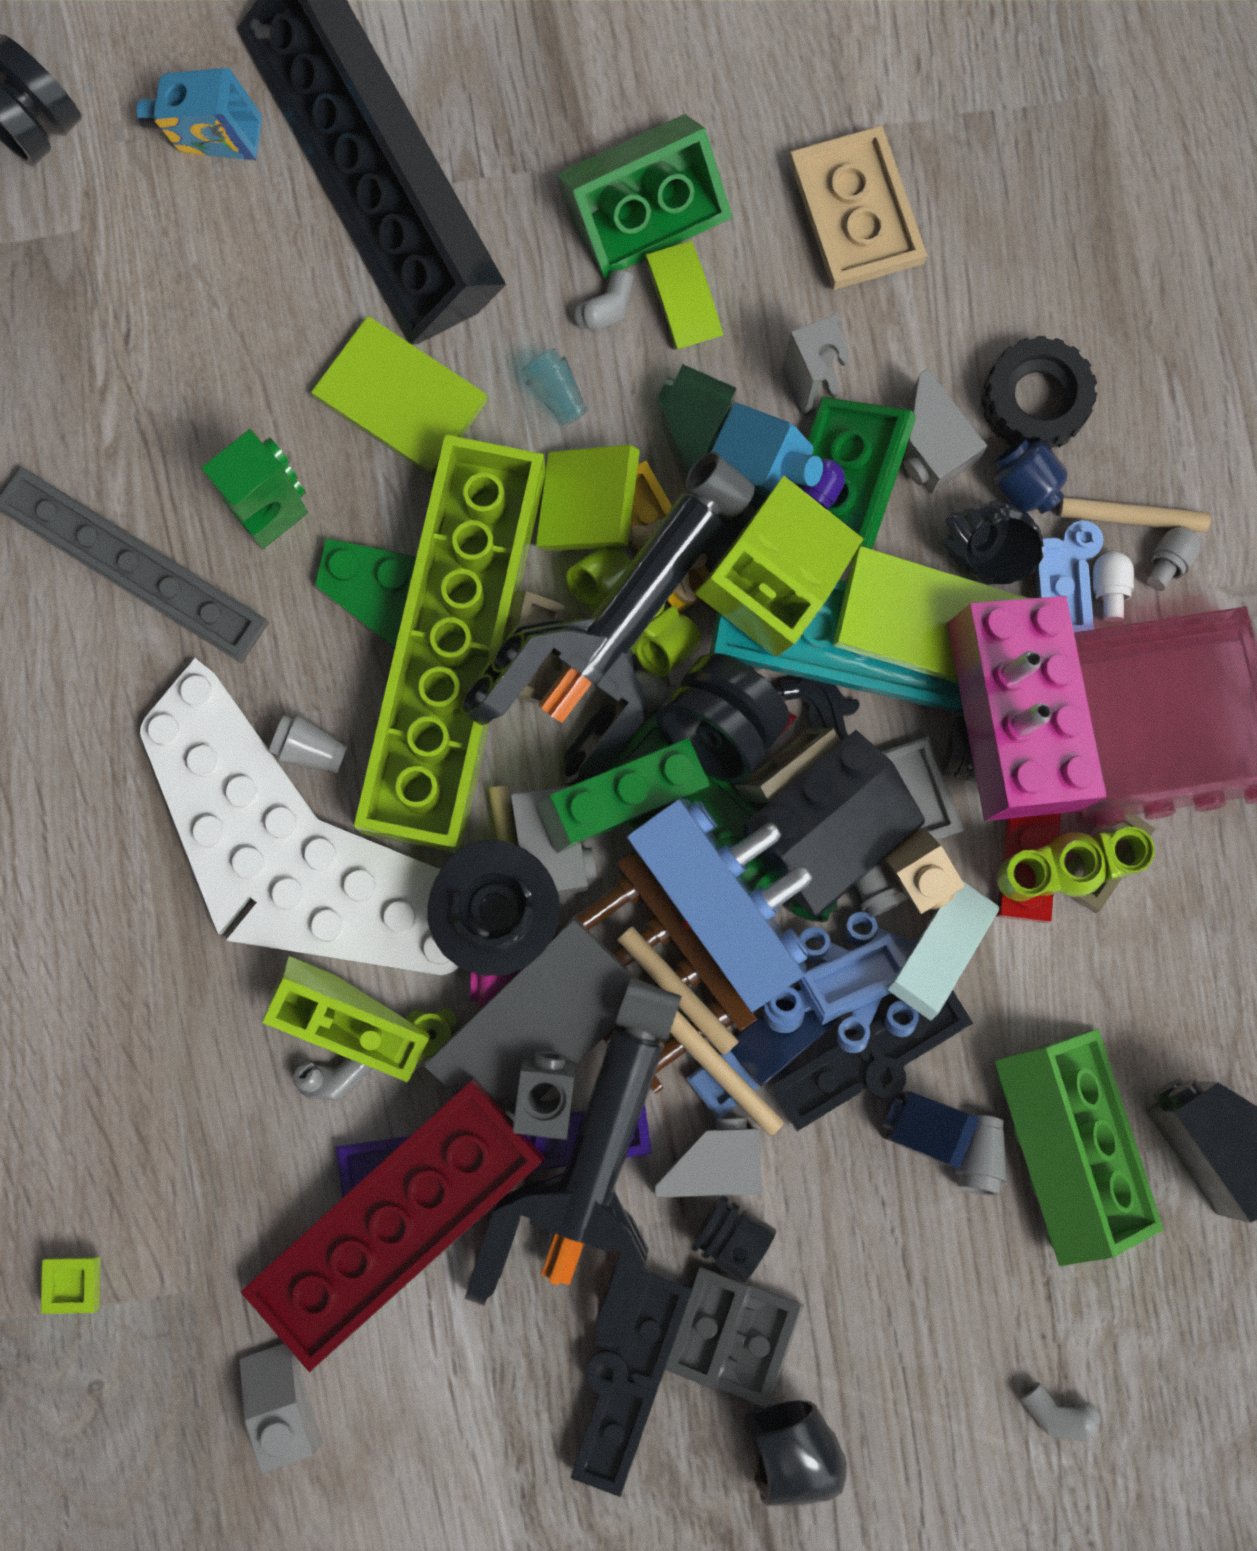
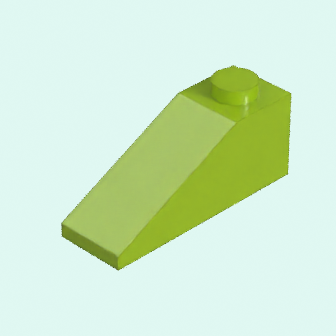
(343, 1020)

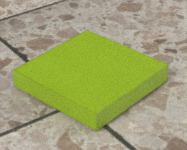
(588, 498)

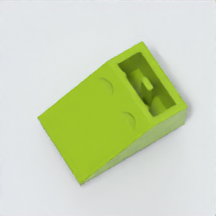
(780, 568)

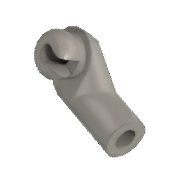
(329, 1082)
(1060, 1422)

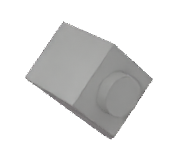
(941, 438)
(716, 1163)
(277, 1408)

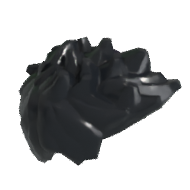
(995, 542)

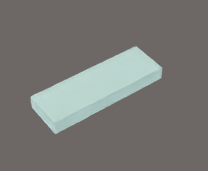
(943, 951)

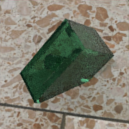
(693, 414)

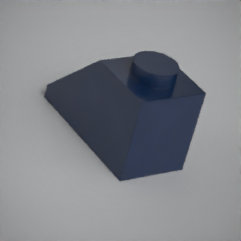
(929, 1128)

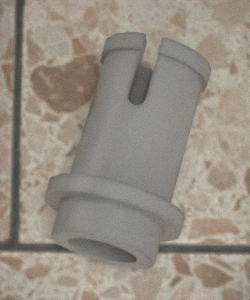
(876, 892)

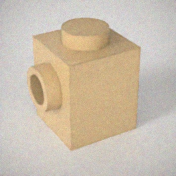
(924, 871)

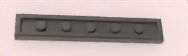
(131, 565)

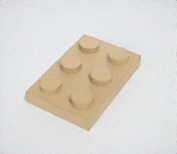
(857, 207)

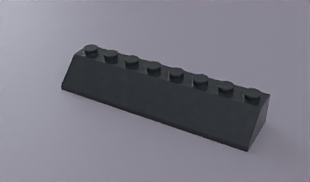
(373, 162)

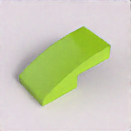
(684, 295)

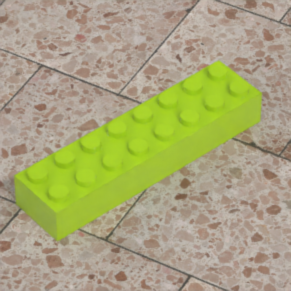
(451, 627)

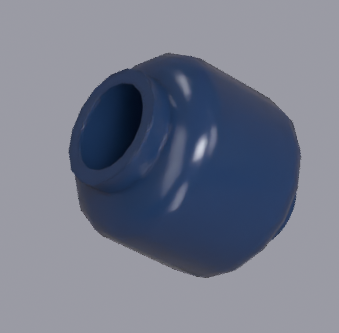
(1030, 476)

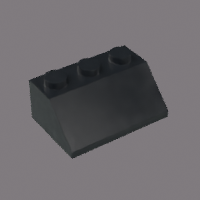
(837, 821)

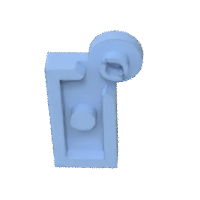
(1067, 572)

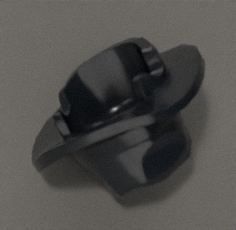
(493, 908)

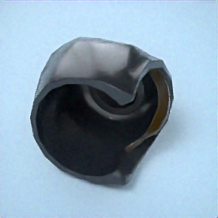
(795, 1455)

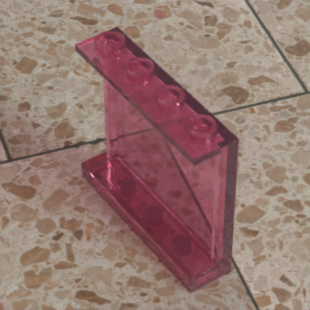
(1172, 713)

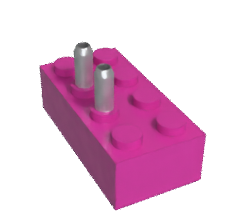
(1025, 708)

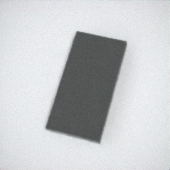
(554, 1005)

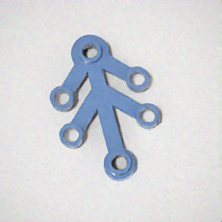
(861, 1018)

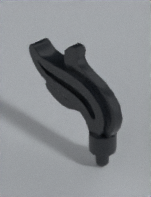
(824, 703)

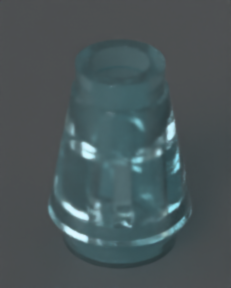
(555, 386)

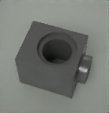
(539, 1116)

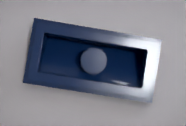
(767, 1051)

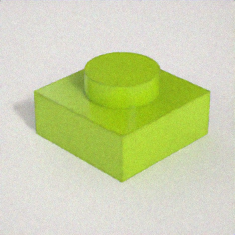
(70, 1285)

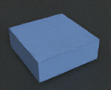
(712, 1092)

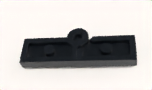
(879, 1068)
(629, 1383)

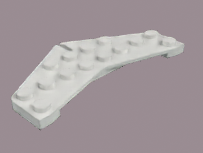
(262, 842)

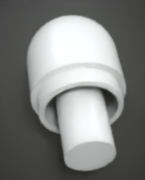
(1113, 583)

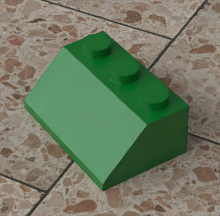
(645, 194)

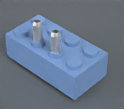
(720, 903)

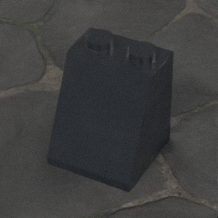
(1214, 1140)

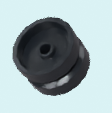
(29, 102)
(725, 714)

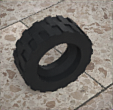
(1047, 357)

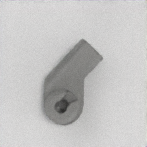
(607, 308)

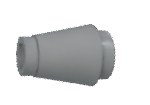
(307, 745)
(984, 1161)

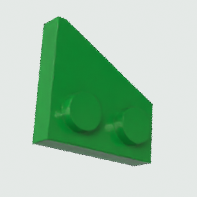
(367, 584)

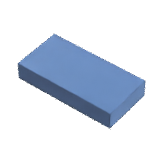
(852, 979)

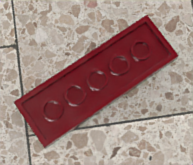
(392, 1225)

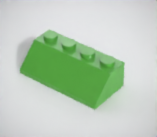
(1079, 1148)

